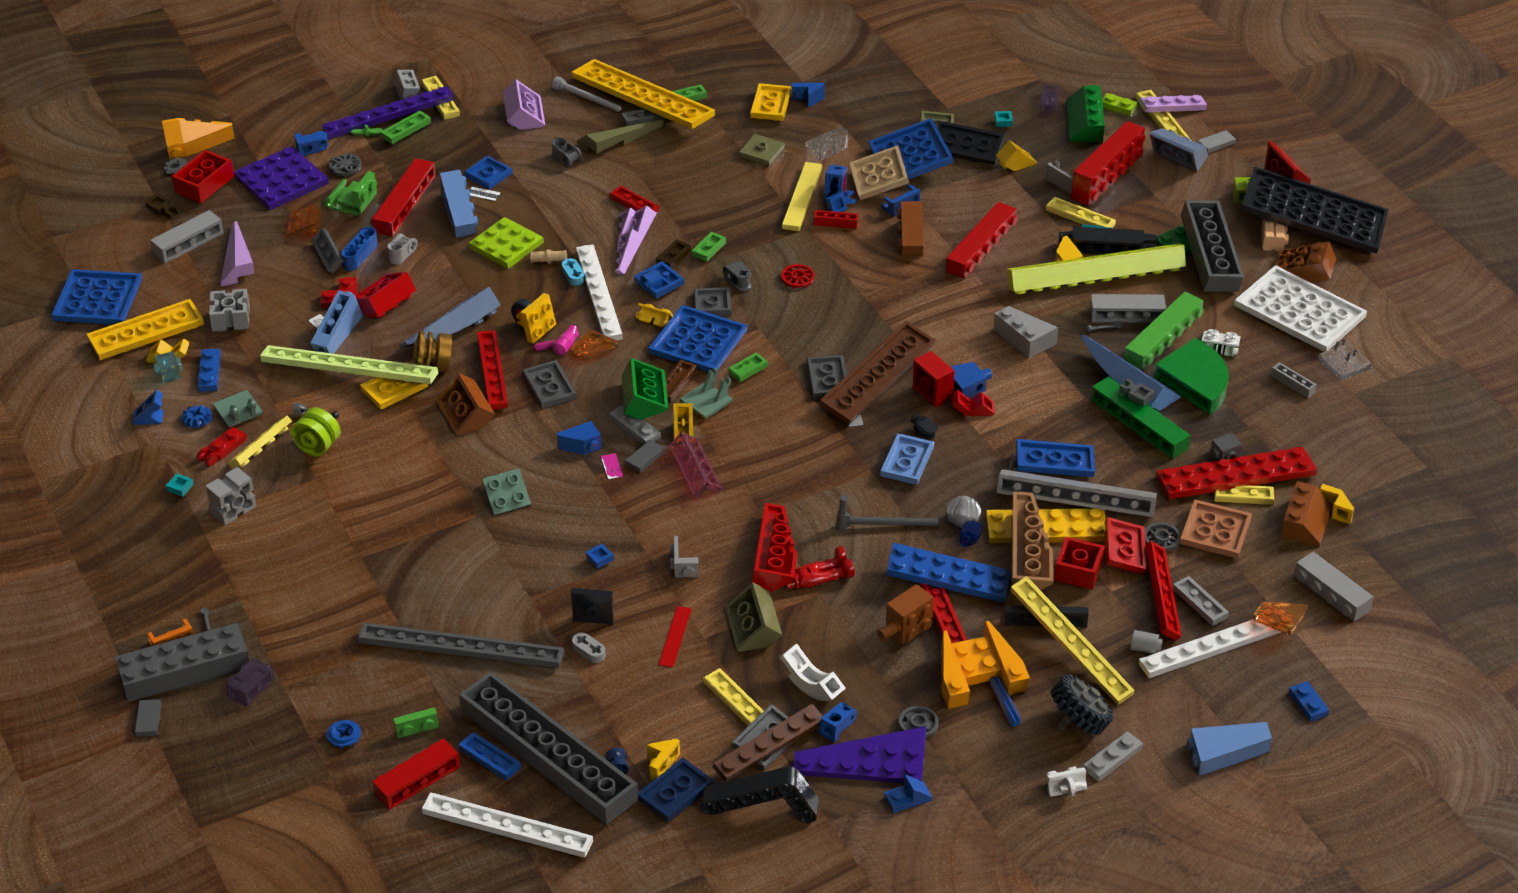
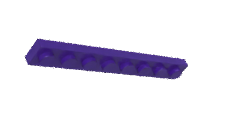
(388, 112)

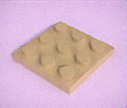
(879, 172)

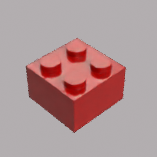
(933, 378)
(1079, 563)

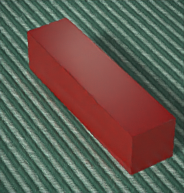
(836, 219)

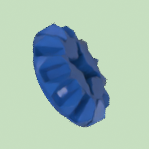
(199, 420)
(343, 727)

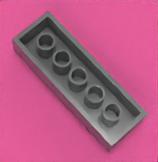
(1211, 246)
(182, 662)

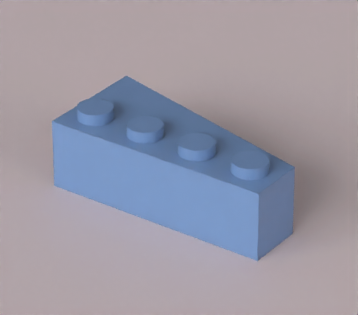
(457, 202)

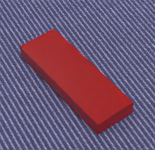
(631, 200)

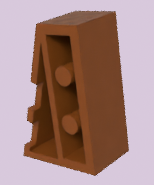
(910, 228)

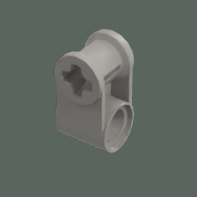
(401, 248)

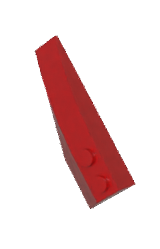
(775, 550)

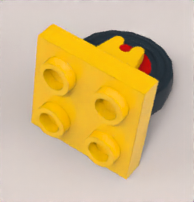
(534, 316)

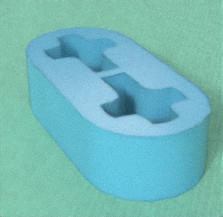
(573, 272)

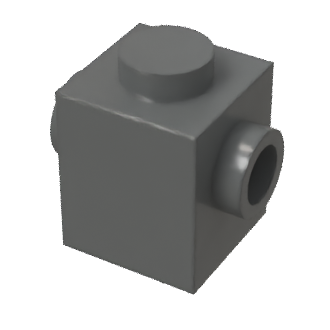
(1225, 447)

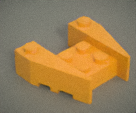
(977, 662)

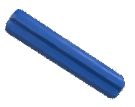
(1005, 701)

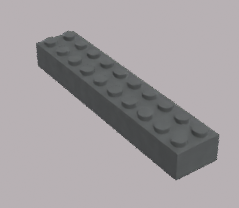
(549, 748)

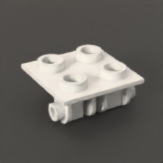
(1229, 339)

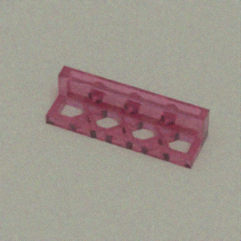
(694, 464)

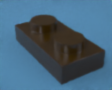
(674, 253)

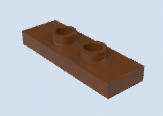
(678, 378)

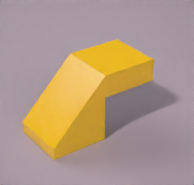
(162, 347)
(1342, 507)

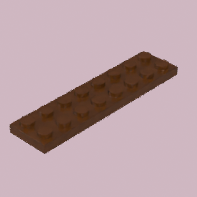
(876, 372)

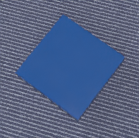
(488, 172)

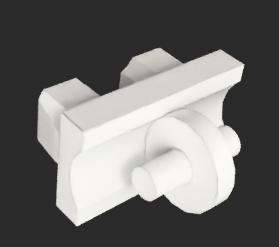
(1066, 782)

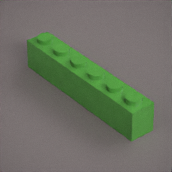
(1163, 330)

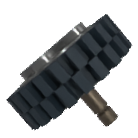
(1081, 705)

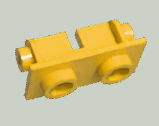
(649, 312)

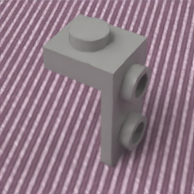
(683, 566)

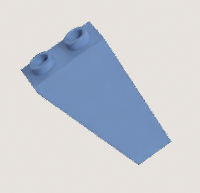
(337, 323)
(1227, 745)

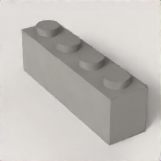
(187, 236)
(1126, 307)
(1333, 586)

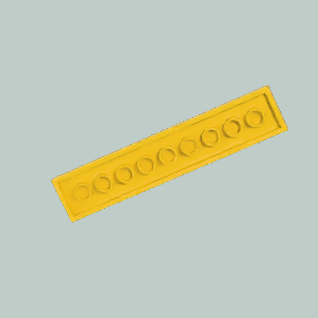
(643, 94)

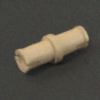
(548, 256)

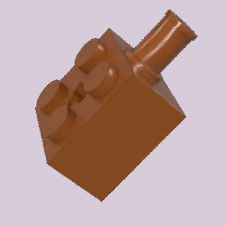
(908, 615)

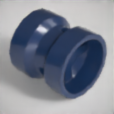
(618, 758)

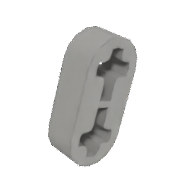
(587, 649)

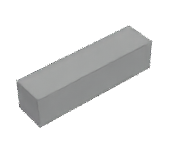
(1293, 380)

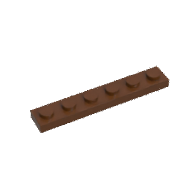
(768, 743)

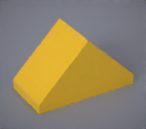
(683, 418)

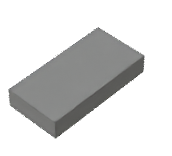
(1218, 141)

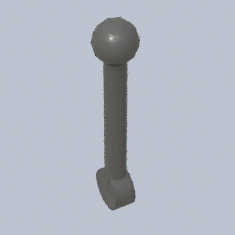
(1118, 325)
(204, 612)

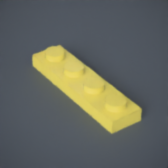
(255, 447)

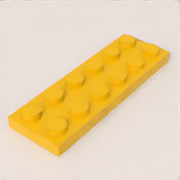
(145, 329)
(1058, 524)

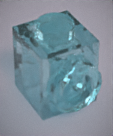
(168, 366)

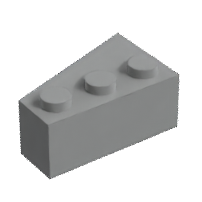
(1025, 331)

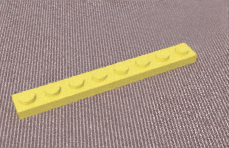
(1072, 640)

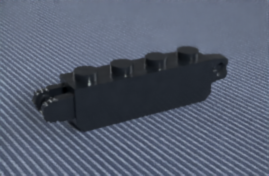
(1107, 240)

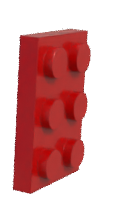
(1125, 545)

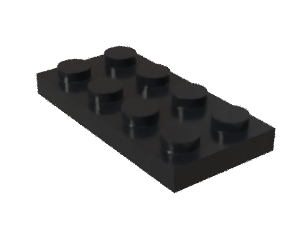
(971, 142)

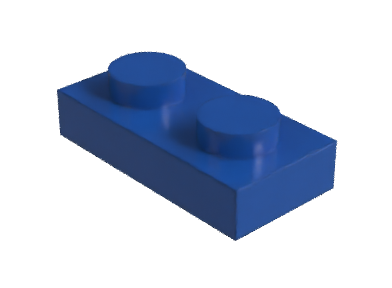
(1308, 701)

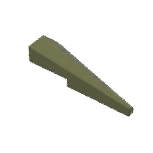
(605, 139)

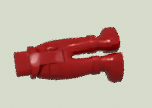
(823, 571)

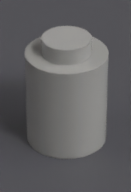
(1146, 642)

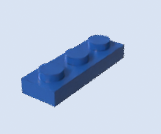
(209, 370)
(489, 756)

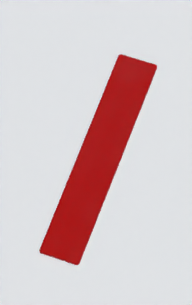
(675, 636)

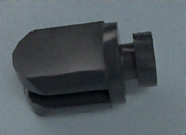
(924, 426)

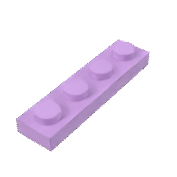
(1172, 103)

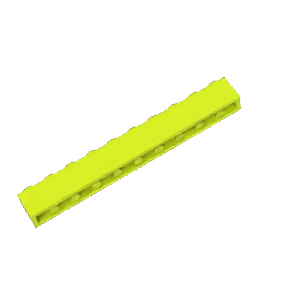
(1096, 267)

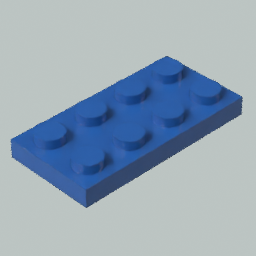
(1055, 458)

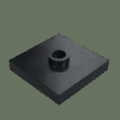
(592, 606)

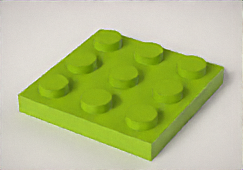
(506, 242)

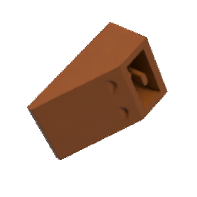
(1308, 262)

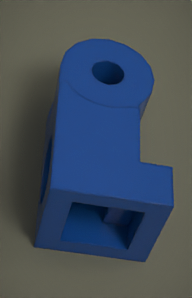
(311, 143)
(837, 721)

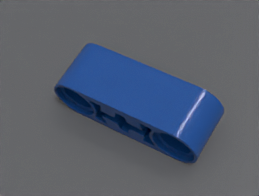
(359, 248)

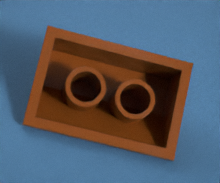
(464, 405)
(1306, 514)

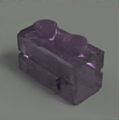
(249, 681)

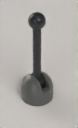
(299, 409)

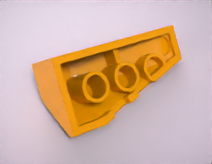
(190, 137)

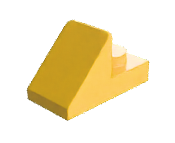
(662, 756)

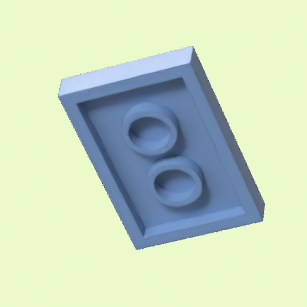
(907, 459)

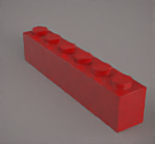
(403, 197)
(981, 240)

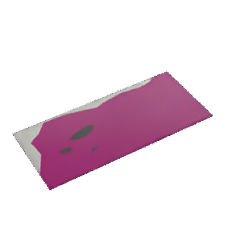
(611, 466)

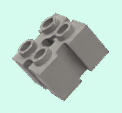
(229, 310)
(231, 496)

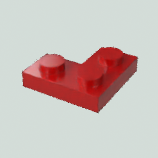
(345, 284)

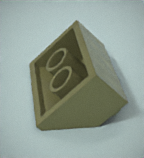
(753, 619)

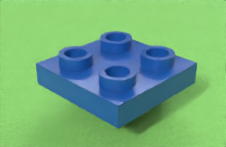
(659, 280)

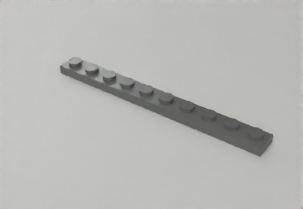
(461, 645)

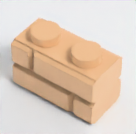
(1274, 235)

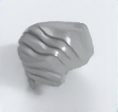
(963, 510)

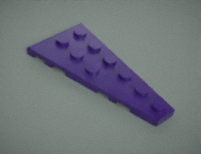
(870, 759)

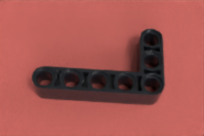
(762, 788)

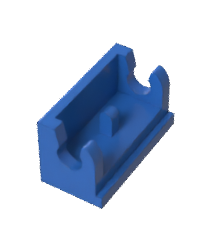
(892, 205)

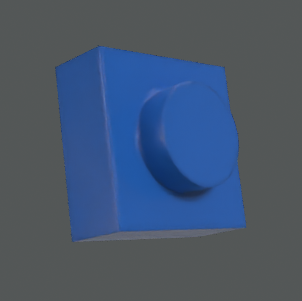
(599, 556)

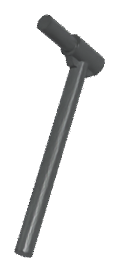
(844, 519)

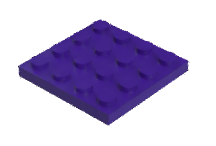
(280, 177)

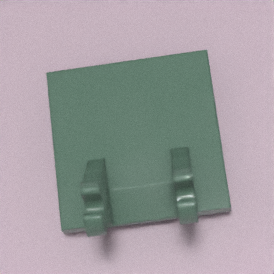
(708, 399)
(237, 408)
(506, 491)

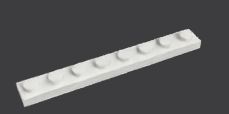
(599, 292)
(1204, 647)
(507, 825)

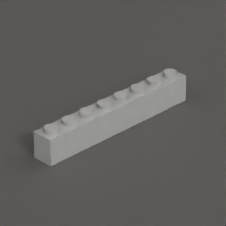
(1078, 493)

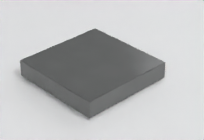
(713, 301)

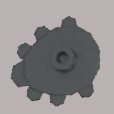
(174, 165)

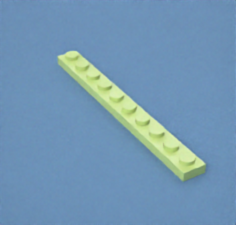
(349, 364)

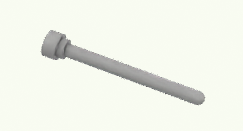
(560, 84)

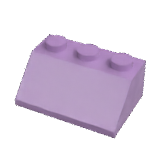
(523, 106)

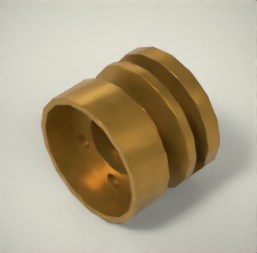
(433, 351)

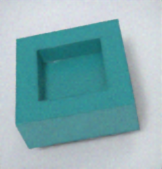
(1003, 118)
(179, 485)

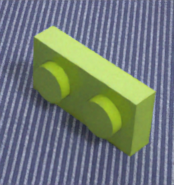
(1119, 104)

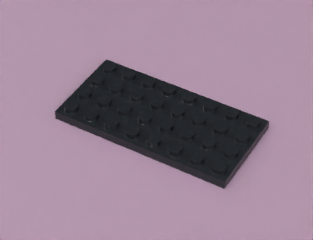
(1315, 210)

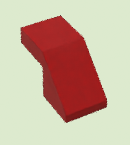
(977, 406)

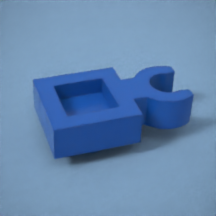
(838, 201)

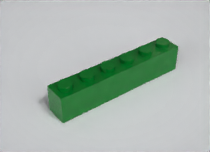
(1141, 419)

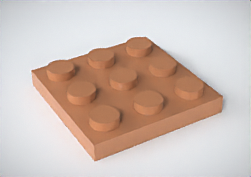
(1216, 529)

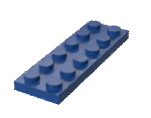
(948, 572)

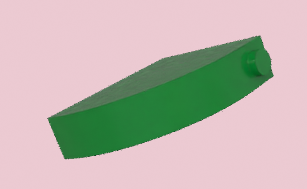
(1195, 374)

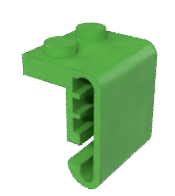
(354, 197)

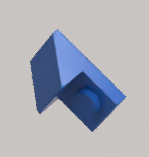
(808, 91)
(149, 410)
(907, 796)

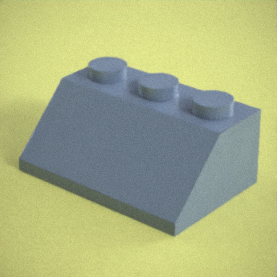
(1178, 148)

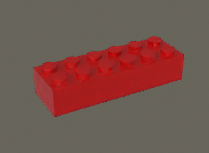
(1108, 163)

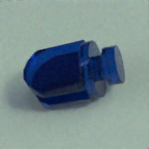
(970, 533)

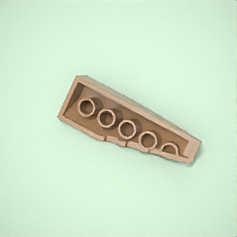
(1029, 543)

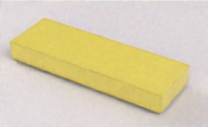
(1246, 494)

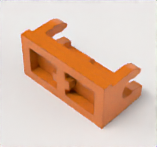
(179, 633)

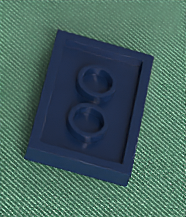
(675, 789)

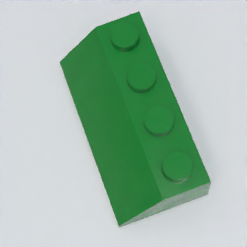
(1085, 115)
(643, 390)

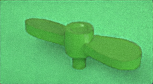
(367, 131)

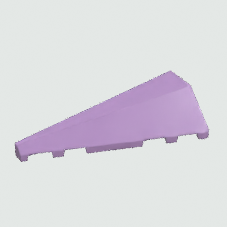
(633, 229)
(237, 258)

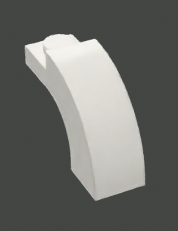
(810, 679)

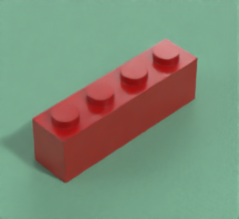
(416, 774)

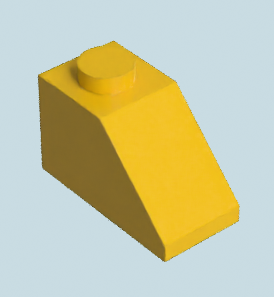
(1014, 157)
(1067, 250)

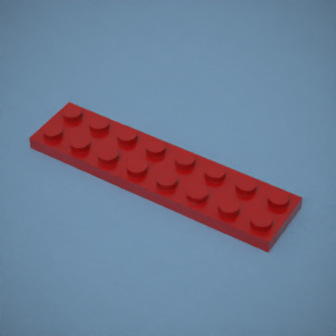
(1238, 471)

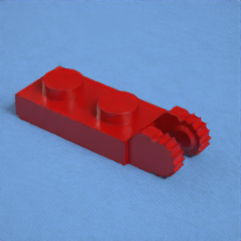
(222, 446)

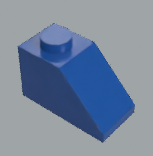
(580, 439)

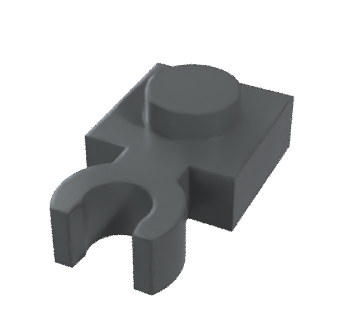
(1138, 393)

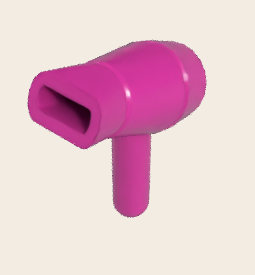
(562, 343)

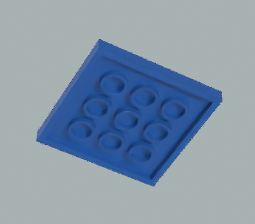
(919, 147)
(97, 297)
(698, 338)

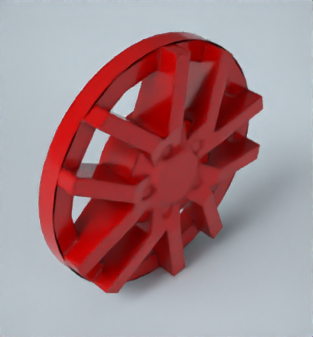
(798, 276)

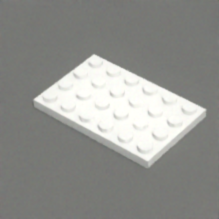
(1300, 308)

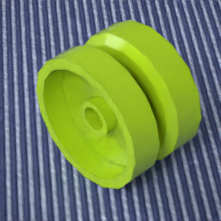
(315, 431)

